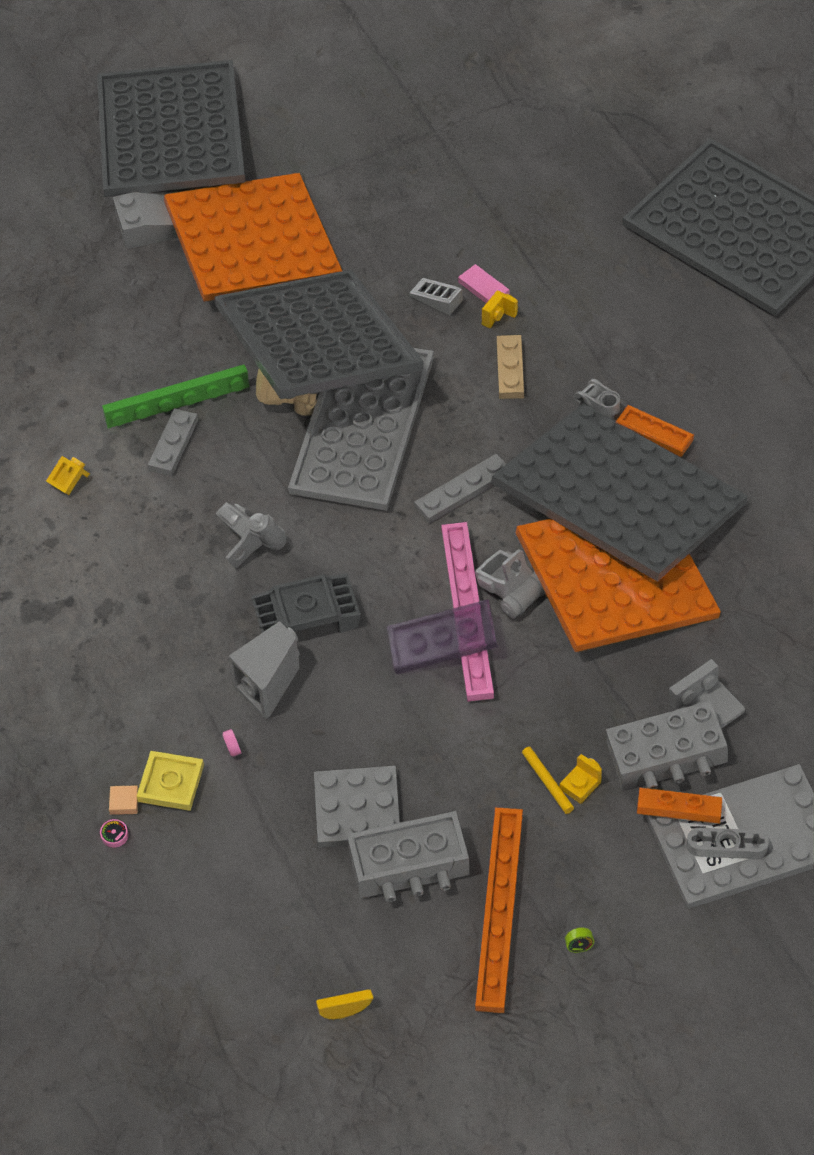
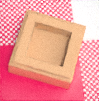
(123, 800)

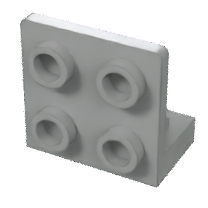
(702, 687)

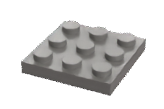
(354, 802)

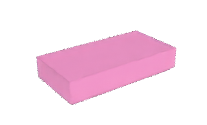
(481, 283)

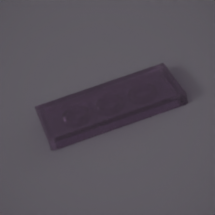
(442, 636)

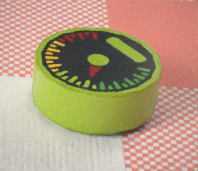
(579, 940)

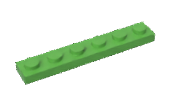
(175, 396)

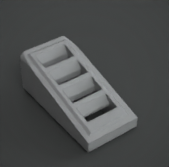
(445, 305)

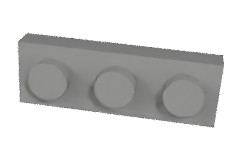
(173, 442)

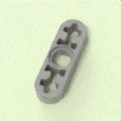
(736, 835)

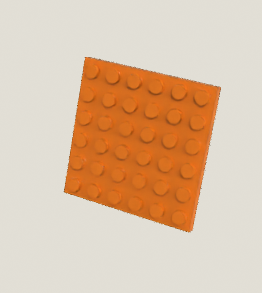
(251, 234)
(605, 598)

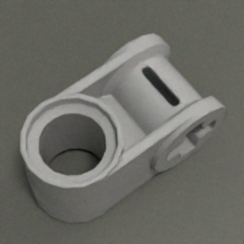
(600, 399)

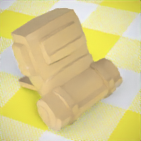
(265, 393)

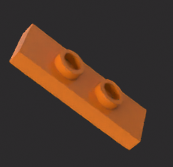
(656, 430)
(679, 805)

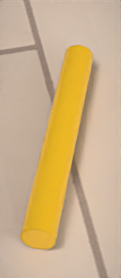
(548, 780)

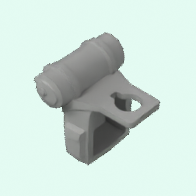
(252, 529)
(510, 579)

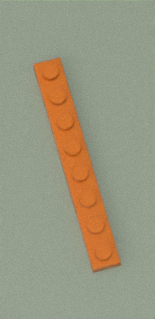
(499, 911)

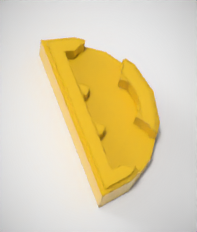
(344, 1005)

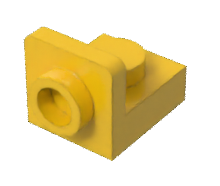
(497, 306)
(66, 474)
(582, 779)

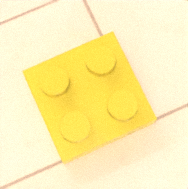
(170, 780)

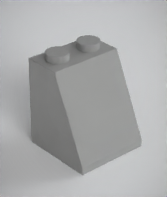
(266, 667)

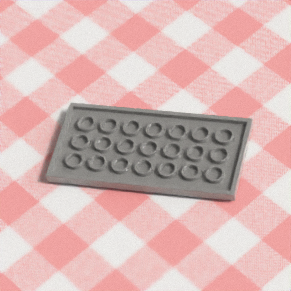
(360, 439)

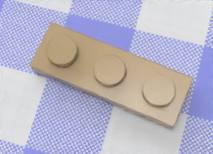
(510, 367)

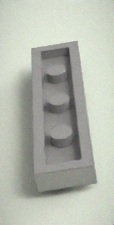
(458, 490)

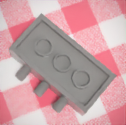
(667, 746)
(408, 856)

